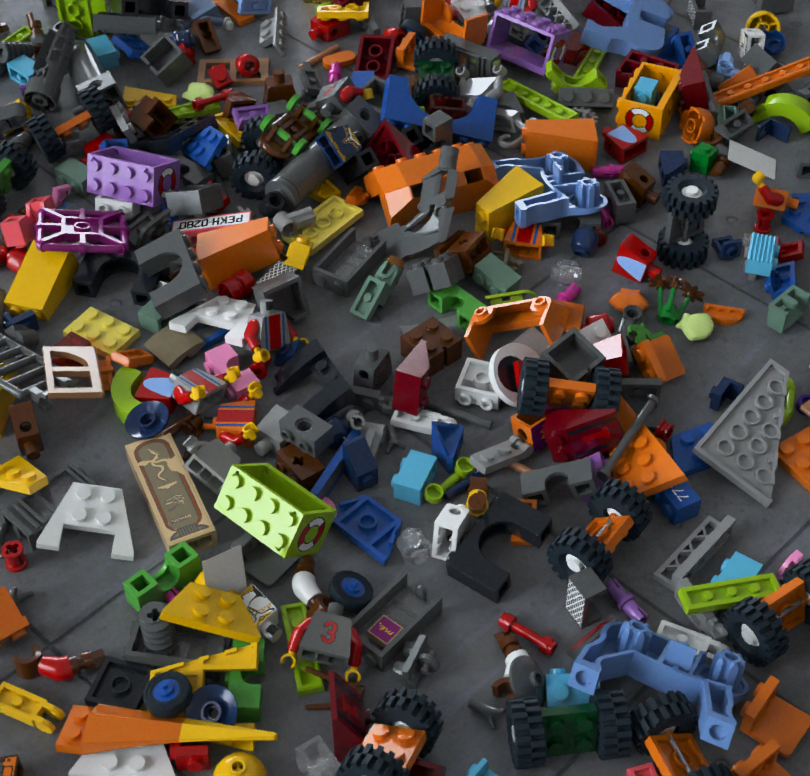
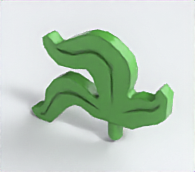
(642, 333)

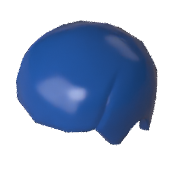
(774, 42)

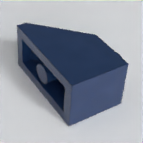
(671, 164)
(359, 463)

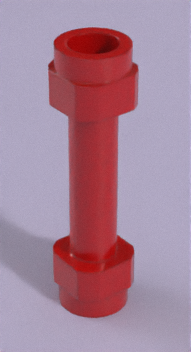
(199, 103)
(546, 644)

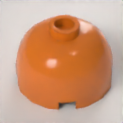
(696, 125)

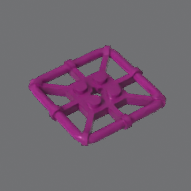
(84, 227)

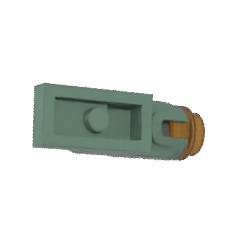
(378, 288)

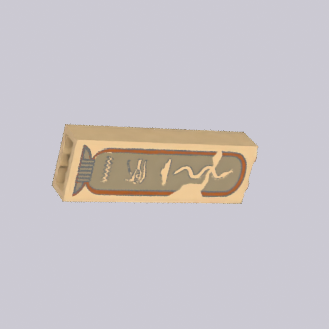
(170, 493)

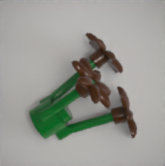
(668, 313)

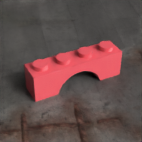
(20, 229)

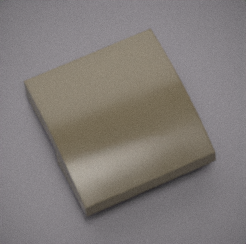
(174, 346)

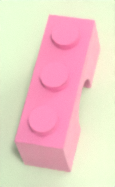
(222, 358)

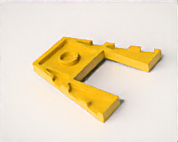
(233, 659)

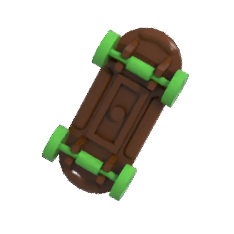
(291, 131)

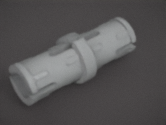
(355, 424)

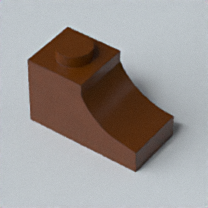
(205, 36)
(235, 100)

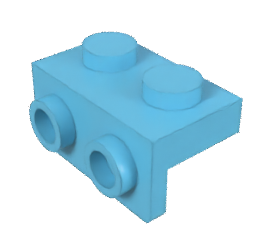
(561, 694)

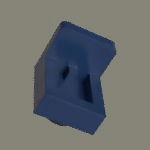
(727, 247)
(27, 318)
(725, 389)

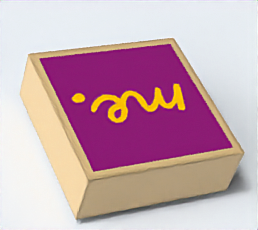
(384, 631)

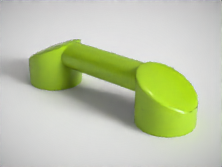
(789, 402)
(434, 492)

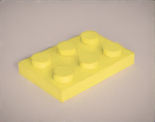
(103, 331)

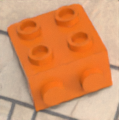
(405, 52)
(658, 359)
(12, 623)
(773, 718)
(761, 762)

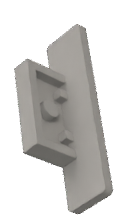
(274, 32)

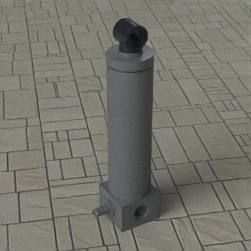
(311, 166)

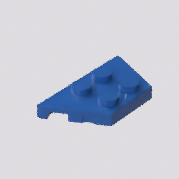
(130, 44)
(205, 147)
(798, 219)
(682, 446)
(368, 526)

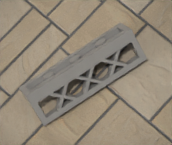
(569, 19)
(699, 556)

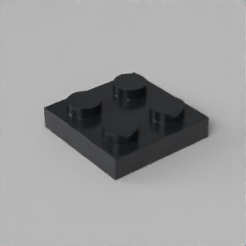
(119, 684)

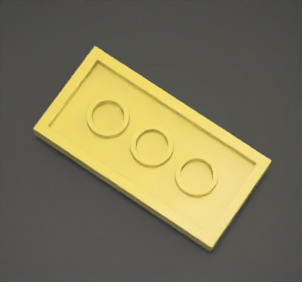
(332, 219)

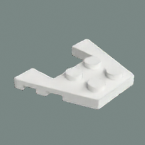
(221, 313)
(91, 510)

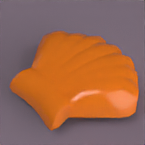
(628, 297)

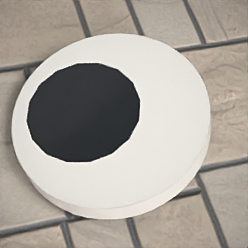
(502, 370)

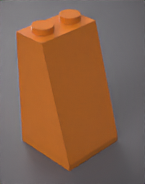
(572, 136)
(237, 247)

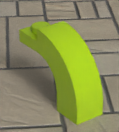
(558, 78)
(785, 105)
(123, 389)

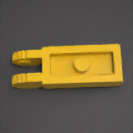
(28, 707)

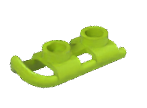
(514, 296)

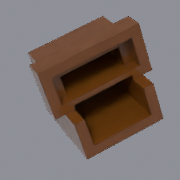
(152, 117)

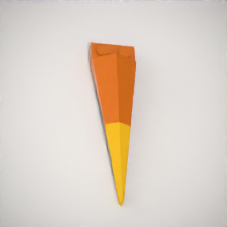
(114, 727)

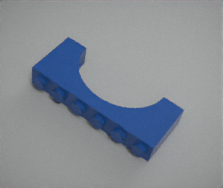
(403, 112)

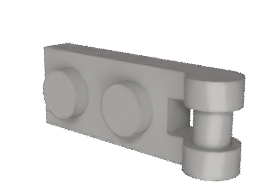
(501, 455)

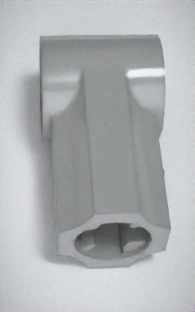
(290, 223)
(375, 435)

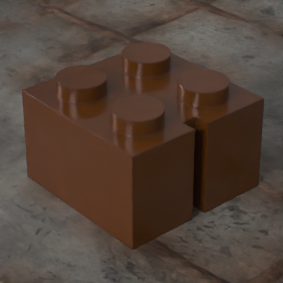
(437, 339)

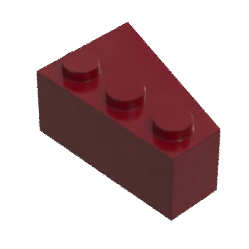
(633, 61)

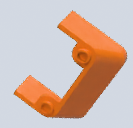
(438, 20)
(539, 311)

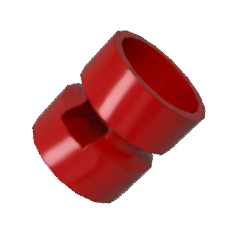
(237, 285)

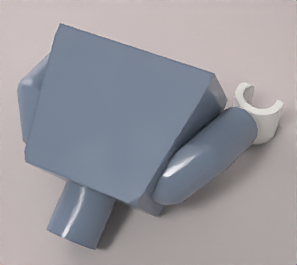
(206, 8)

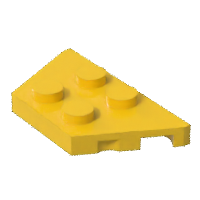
(212, 612)

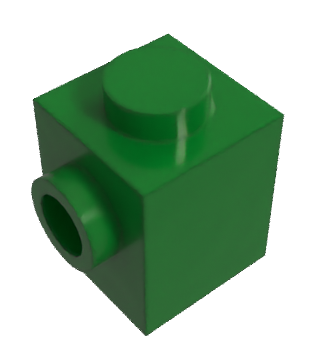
(703, 158)

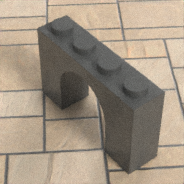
(187, 286)

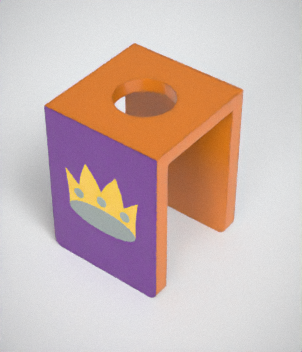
(530, 427)

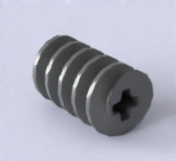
(12, 49)
(157, 634)

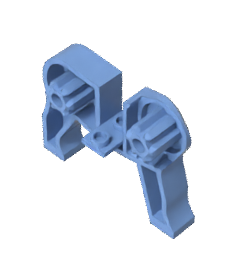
(641, 29)
(564, 190)
(667, 666)

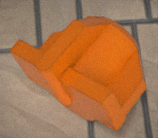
(107, 373)

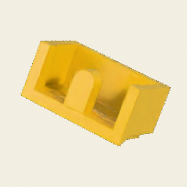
(299, 252)

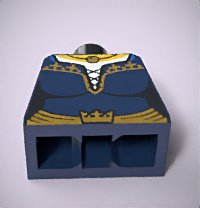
(339, 144)

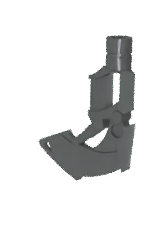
(437, 206)

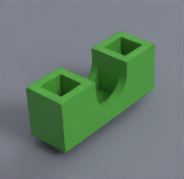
(455, 299)
(180, 568)
(248, 696)

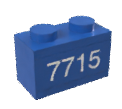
(678, 502)

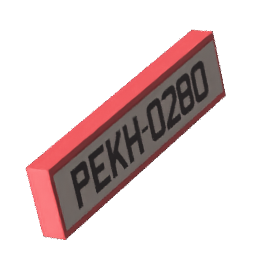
(203, 224)

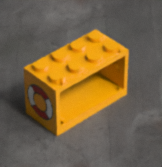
(645, 117)

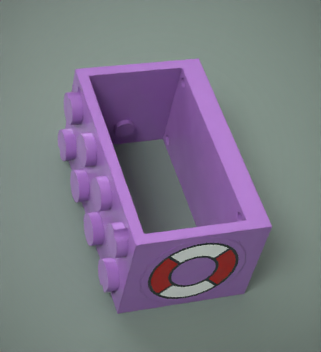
(520, 56)
(132, 175)

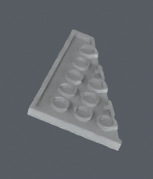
(748, 434)

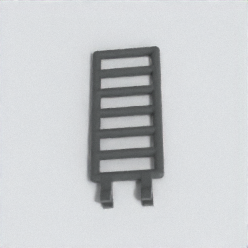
(34, 391)

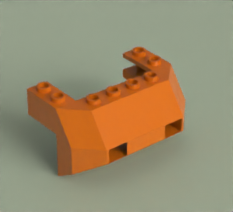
(395, 182)

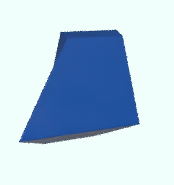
(679, 48)
(447, 443)

